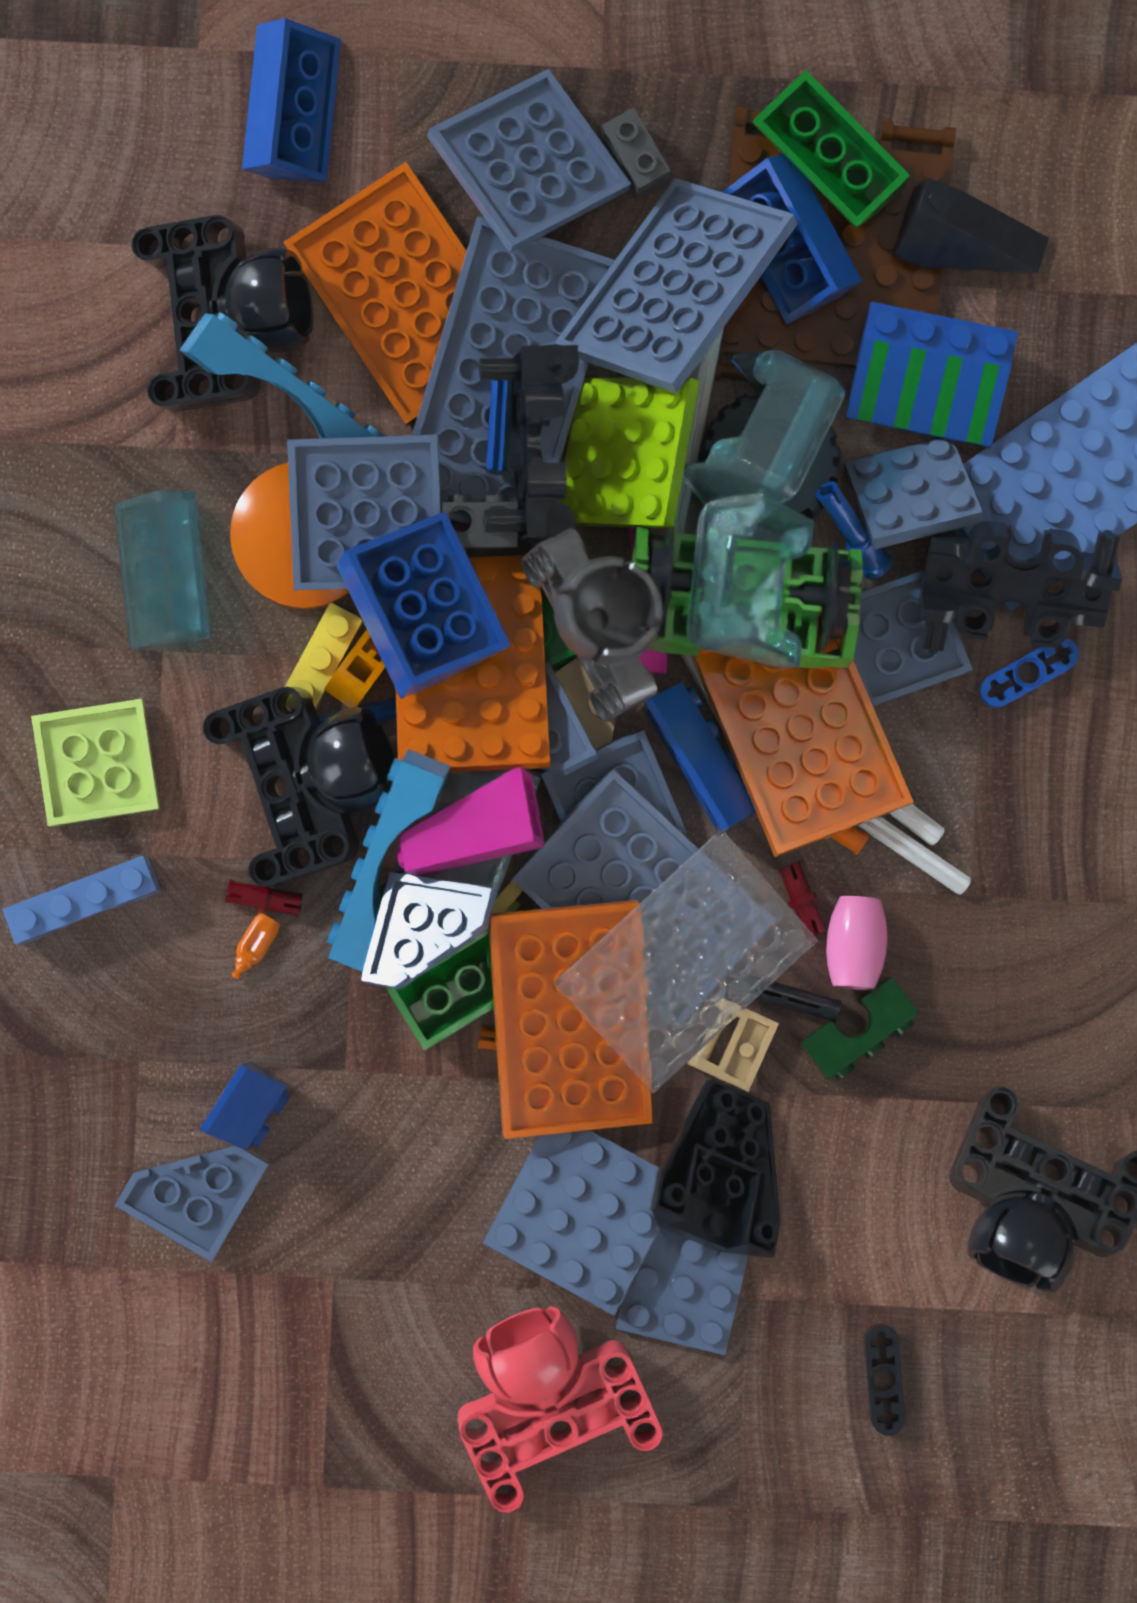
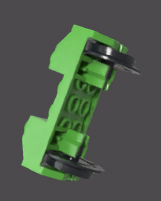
(808, 603)

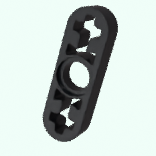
(877, 1408)

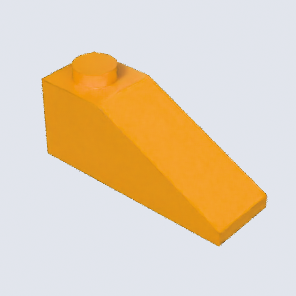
(356, 673)

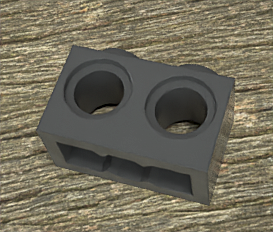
(635, 153)
(475, 535)

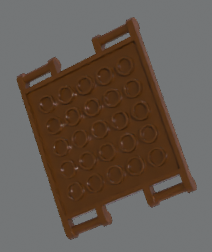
(835, 330)

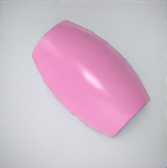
(856, 943)

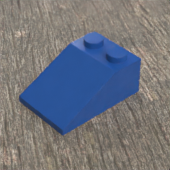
(246, 1107)

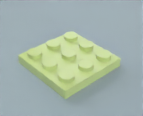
(95, 762)

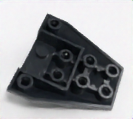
(722, 1175)

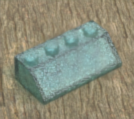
(162, 569)

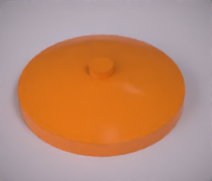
(264, 544)

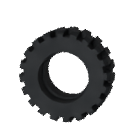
(825, 467)

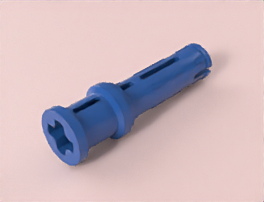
(874, 560)

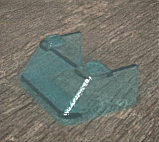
(779, 436)

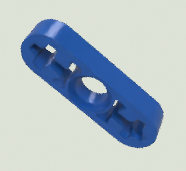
(1009, 694)

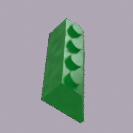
(832, 150)
(449, 993)

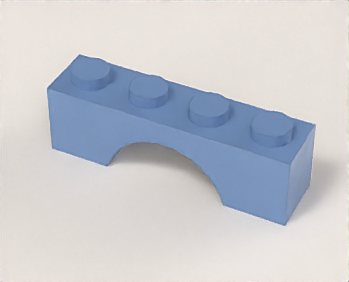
(81, 899)

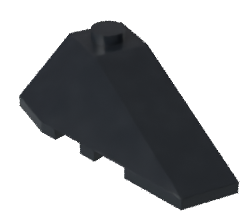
(963, 233)

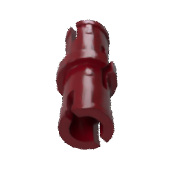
(264, 898)
(801, 898)

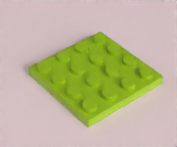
(628, 452)

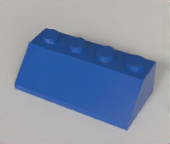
(291, 102)
(812, 262)
(699, 755)

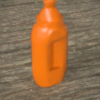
(255, 943)

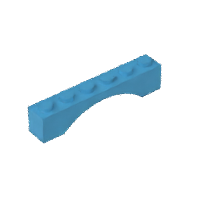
(224, 351)
(413, 794)

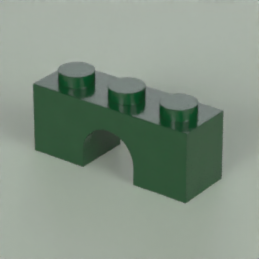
(888, 1013)

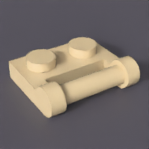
(742, 1053)

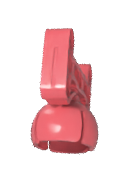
(542, 1382)

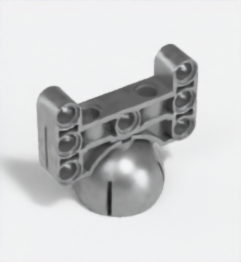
(600, 617)

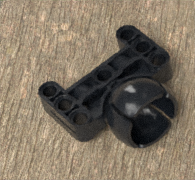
(222, 280)
(325, 770)
(1033, 1218)

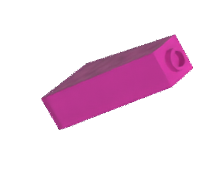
(477, 828)

